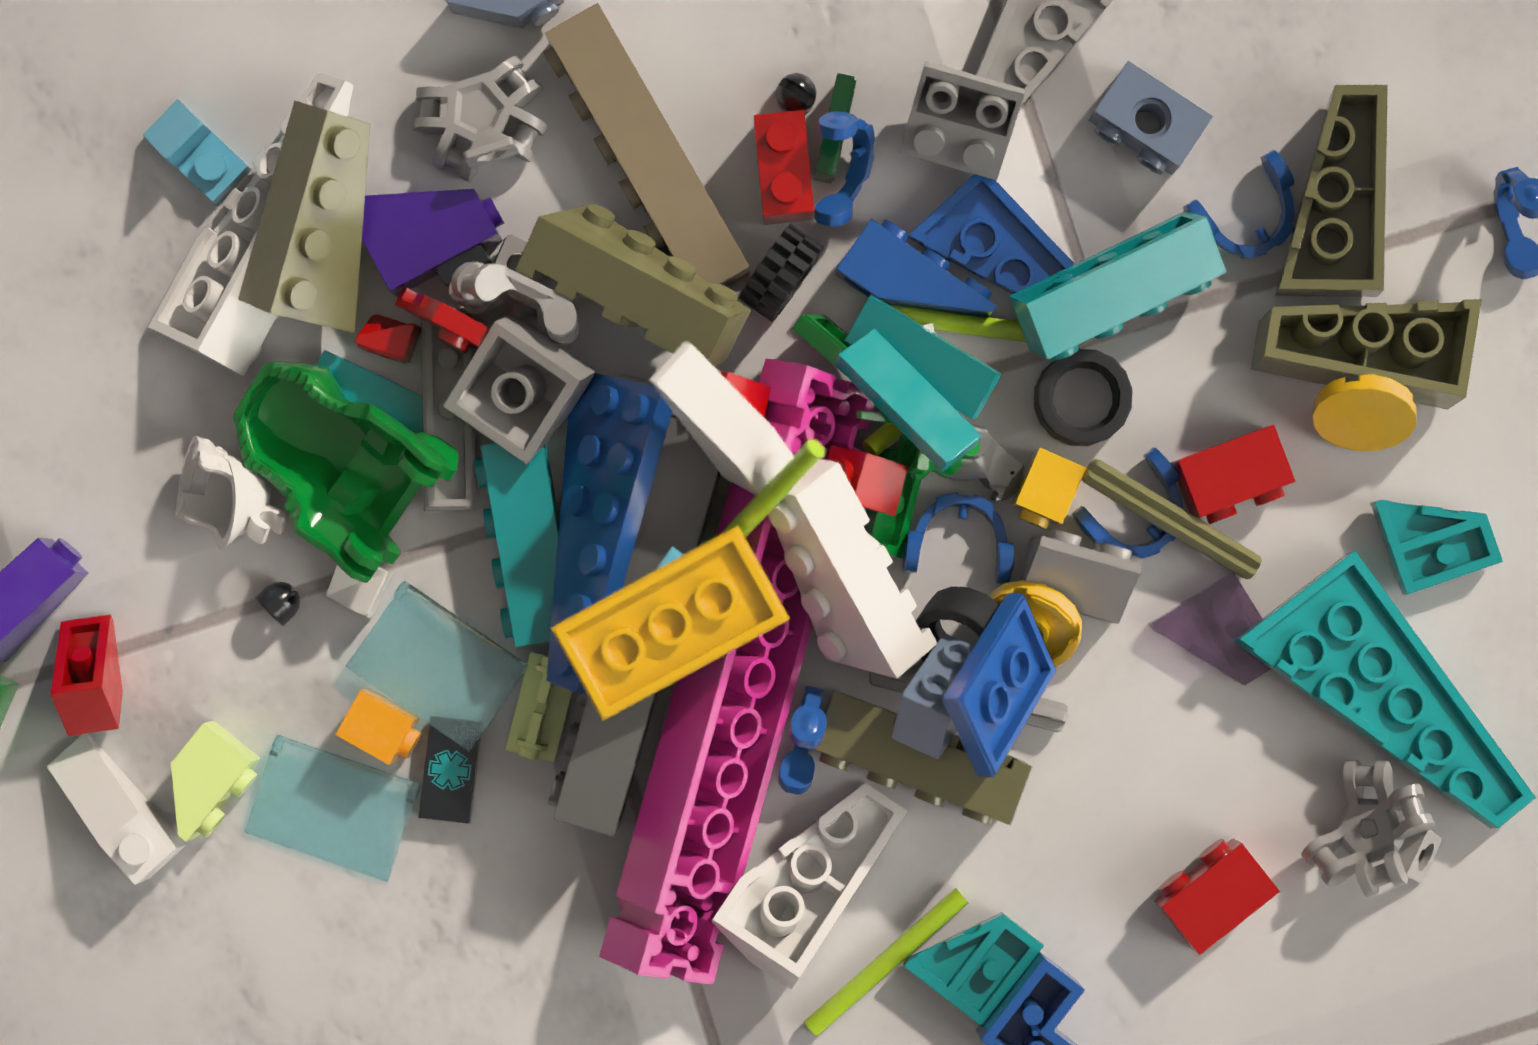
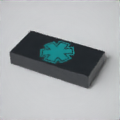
(448, 779)

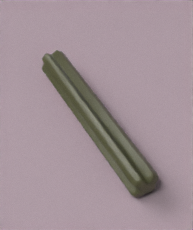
(1171, 519)

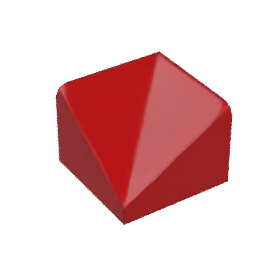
(389, 338)

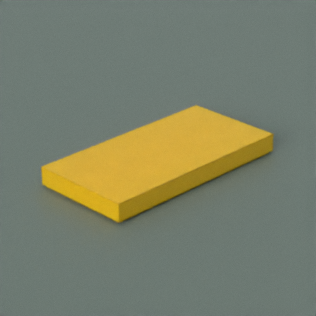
(670, 622)

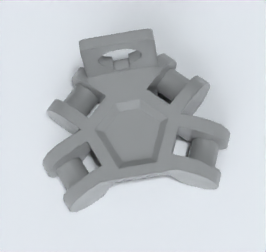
(479, 114)
(485, 286)
(1374, 832)

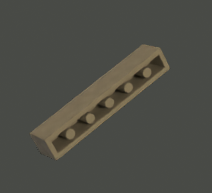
(643, 146)

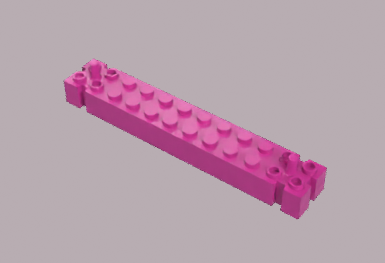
(723, 731)

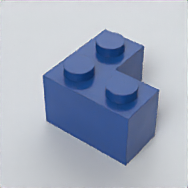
(1034, 1007)

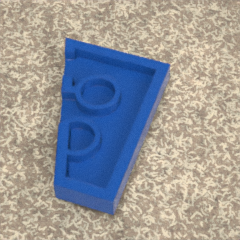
(991, 237)

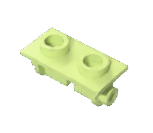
(538, 713)

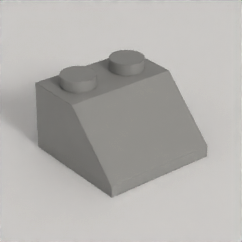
(519, 387)

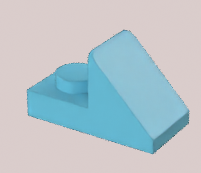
(196, 152)

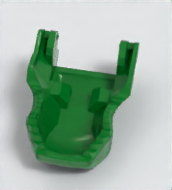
(336, 462)

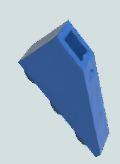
(898, 274)

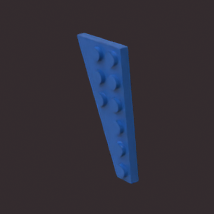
(606, 483)

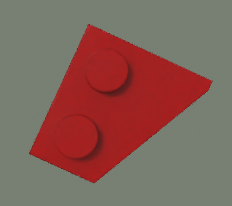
(455, 327)

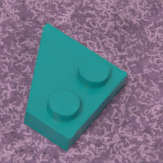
(1434, 543)
(977, 965)

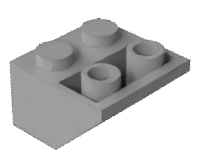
(961, 120)
(1093, 580)

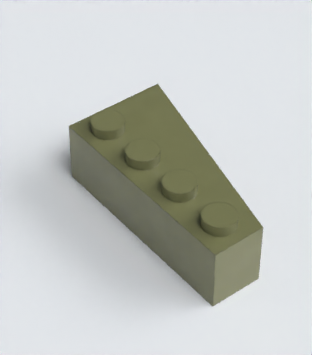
(1415, 344)

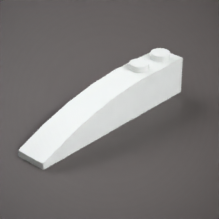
(203, 298)

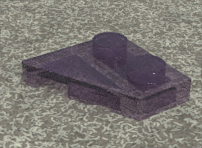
(1210, 623)

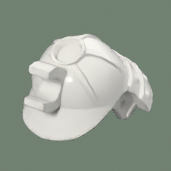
(225, 496)

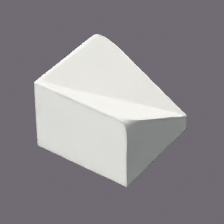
(356, 595)

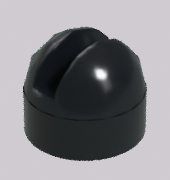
(789, 101)
(279, 601)

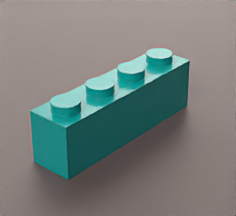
(1118, 285)
(526, 531)

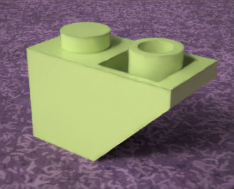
(206, 776)

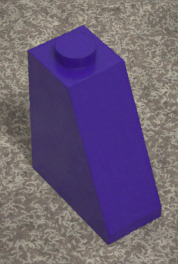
(422, 230)
(34, 588)

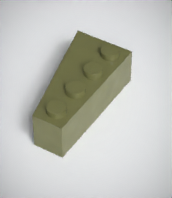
(1341, 216)
(312, 222)
(633, 281)
(863, 736)

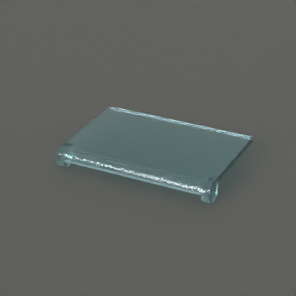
(437, 666)
(332, 807)

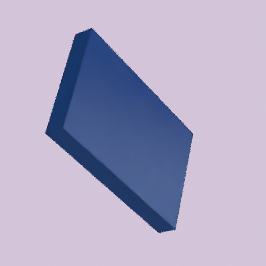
(999, 685)

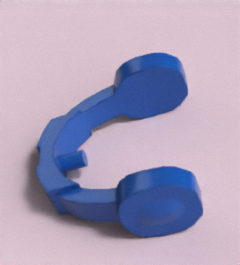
(1282, 181)
(1515, 195)
(838, 208)
(1097, 533)
(1004, 550)
(806, 733)

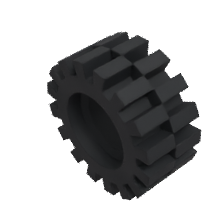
(781, 272)

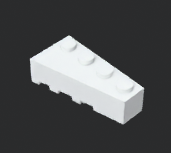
(845, 577)

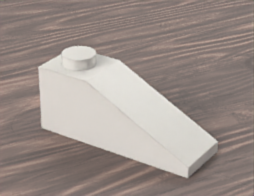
(721, 420)
(115, 810)

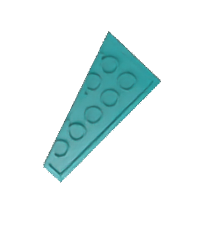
(1370, 669)

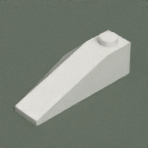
(797, 894)

